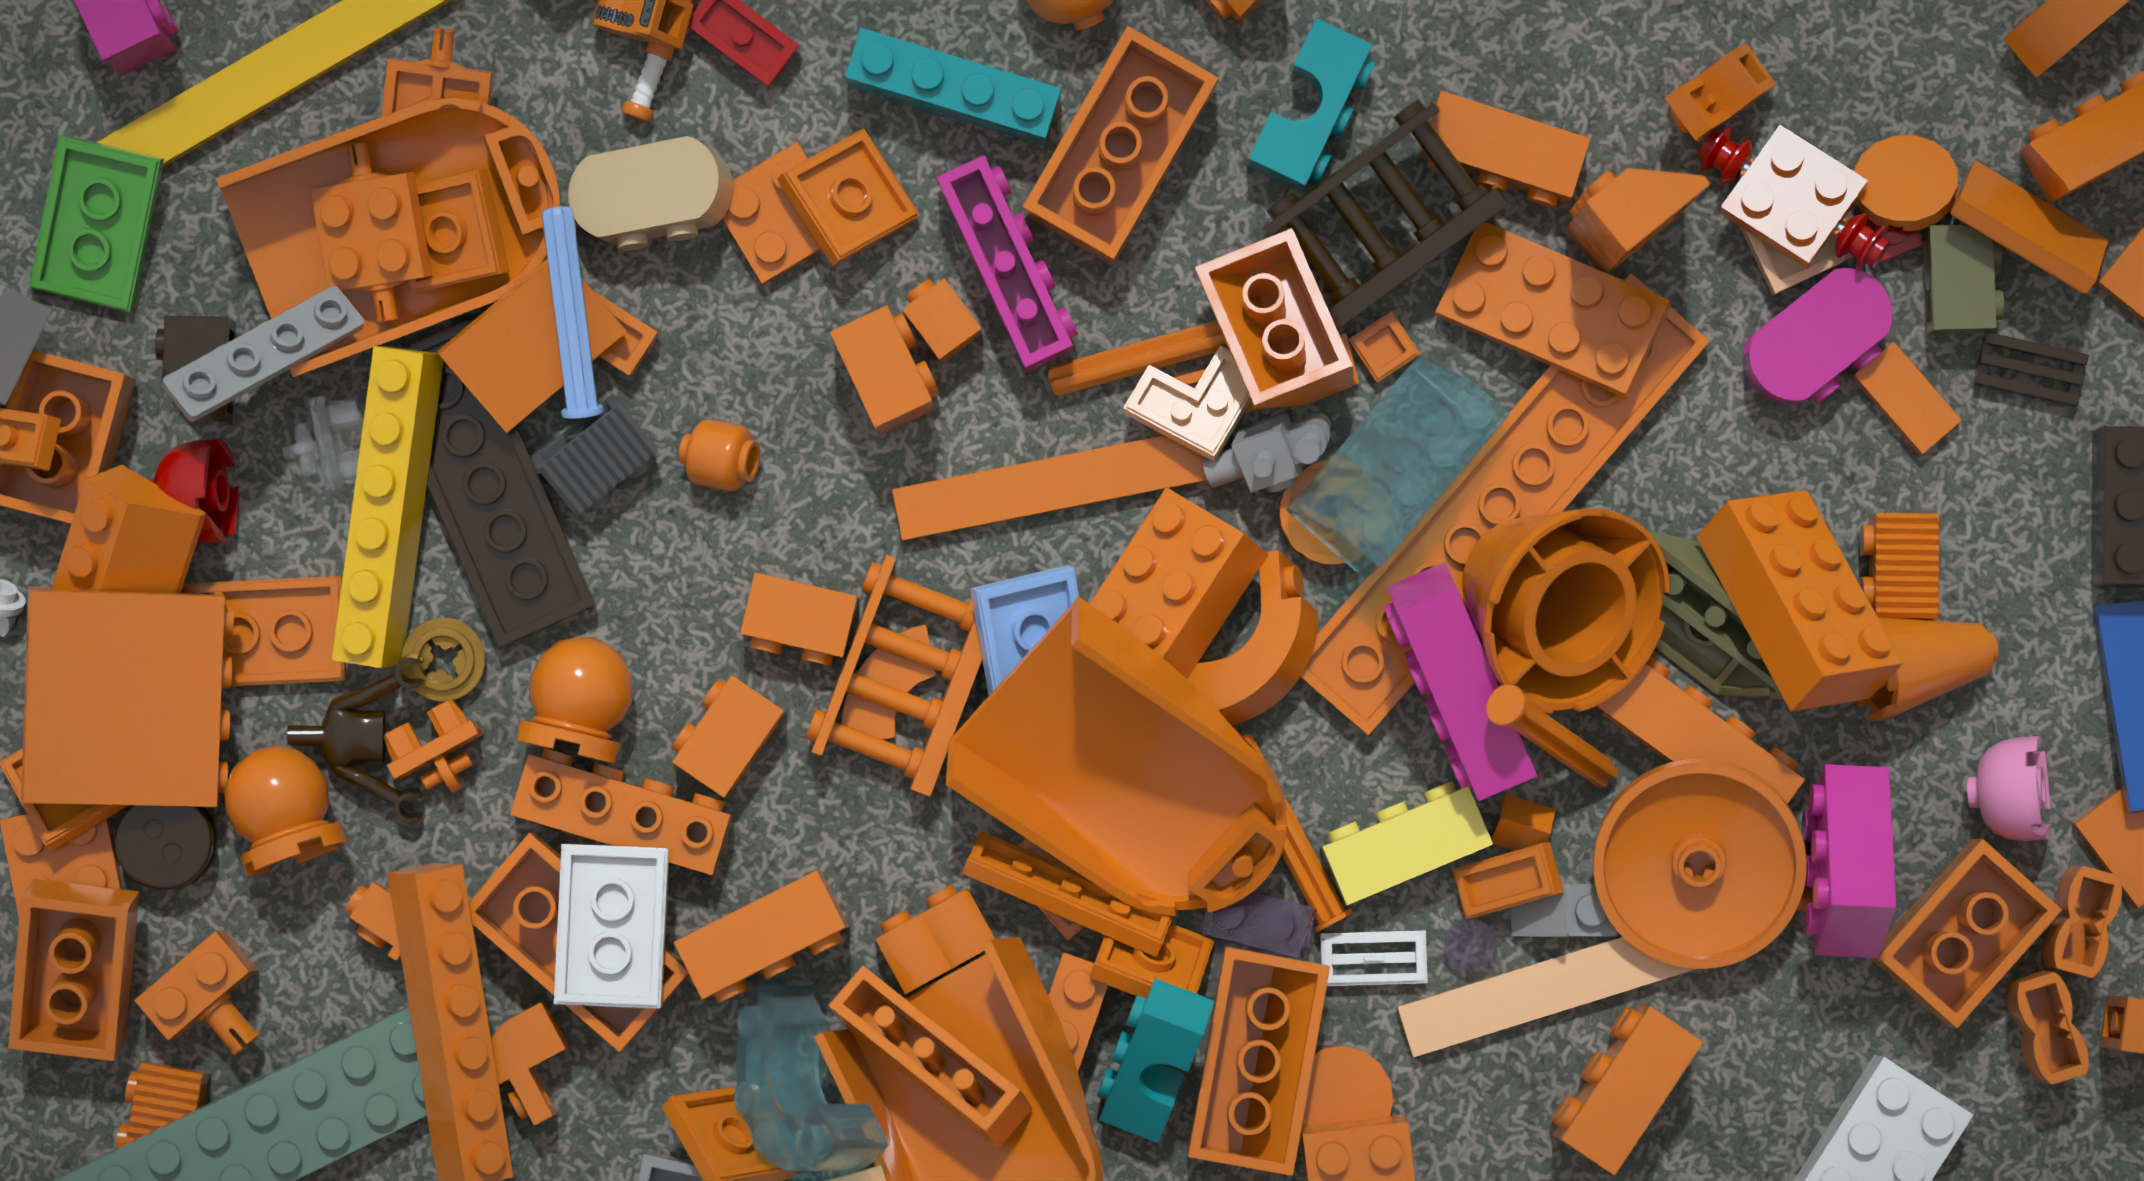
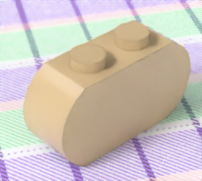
(650, 192)

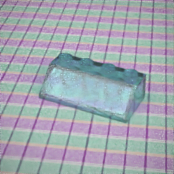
(1397, 464)

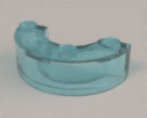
(783, 1091)

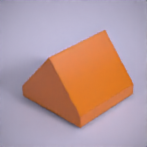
(1522, 823)

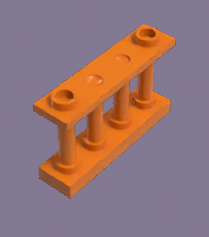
(938, 715)

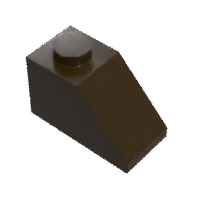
(190, 338)

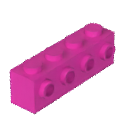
(1005, 264)

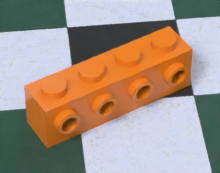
(620, 813)

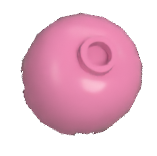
(2012, 789)

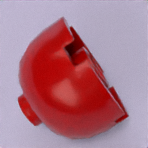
(199, 479)

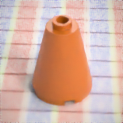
(1935, 661)

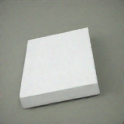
(611, 926)

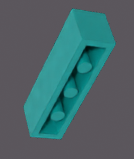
(953, 86)

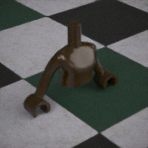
(357, 737)

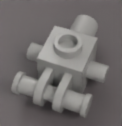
(1271, 452)

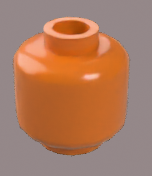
(720, 455)

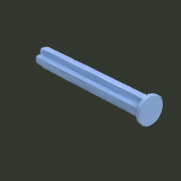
(570, 313)

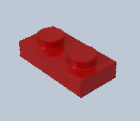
(744, 38)

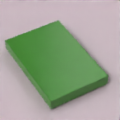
(96, 223)

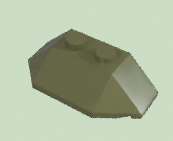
(1703, 627)

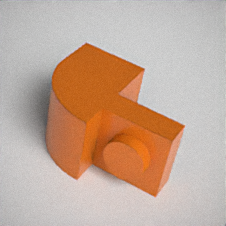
(1719, 92)
(521, 1046)

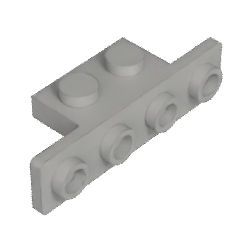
(262, 353)

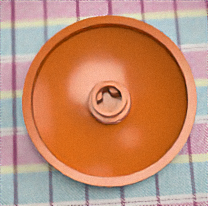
(1699, 863)

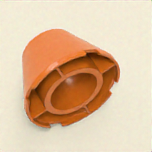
(1594, 620)

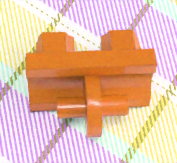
(411, 756)

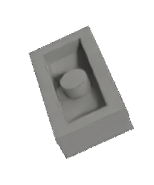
(1563, 915)

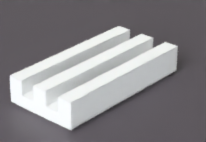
(1418, 956)

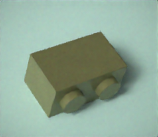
(1960, 280)

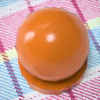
(578, 697)
(280, 807)

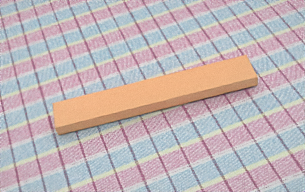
(1528, 994)

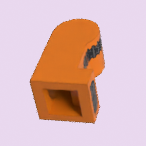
(641, 20)

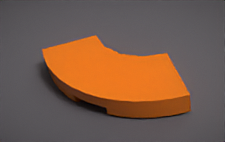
(894, 672)

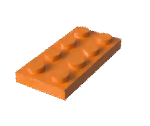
(1553, 308)

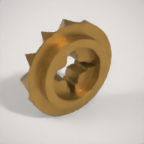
(469, 662)

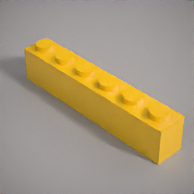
(387, 506)

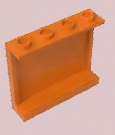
(125, 698)

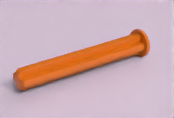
(1135, 358)
(1510, 708)
(1308, 870)

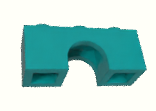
(1294, 149)
(1167, 1032)

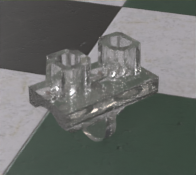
(328, 420)

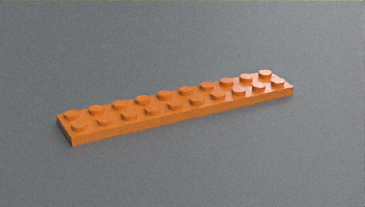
(1525, 469)

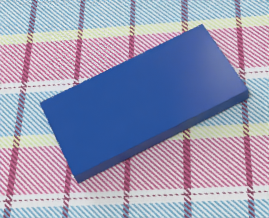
(2122, 656)

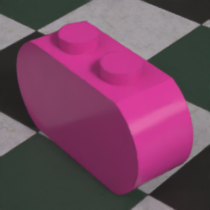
(1818, 338)

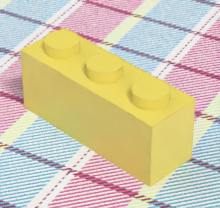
(1405, 842)

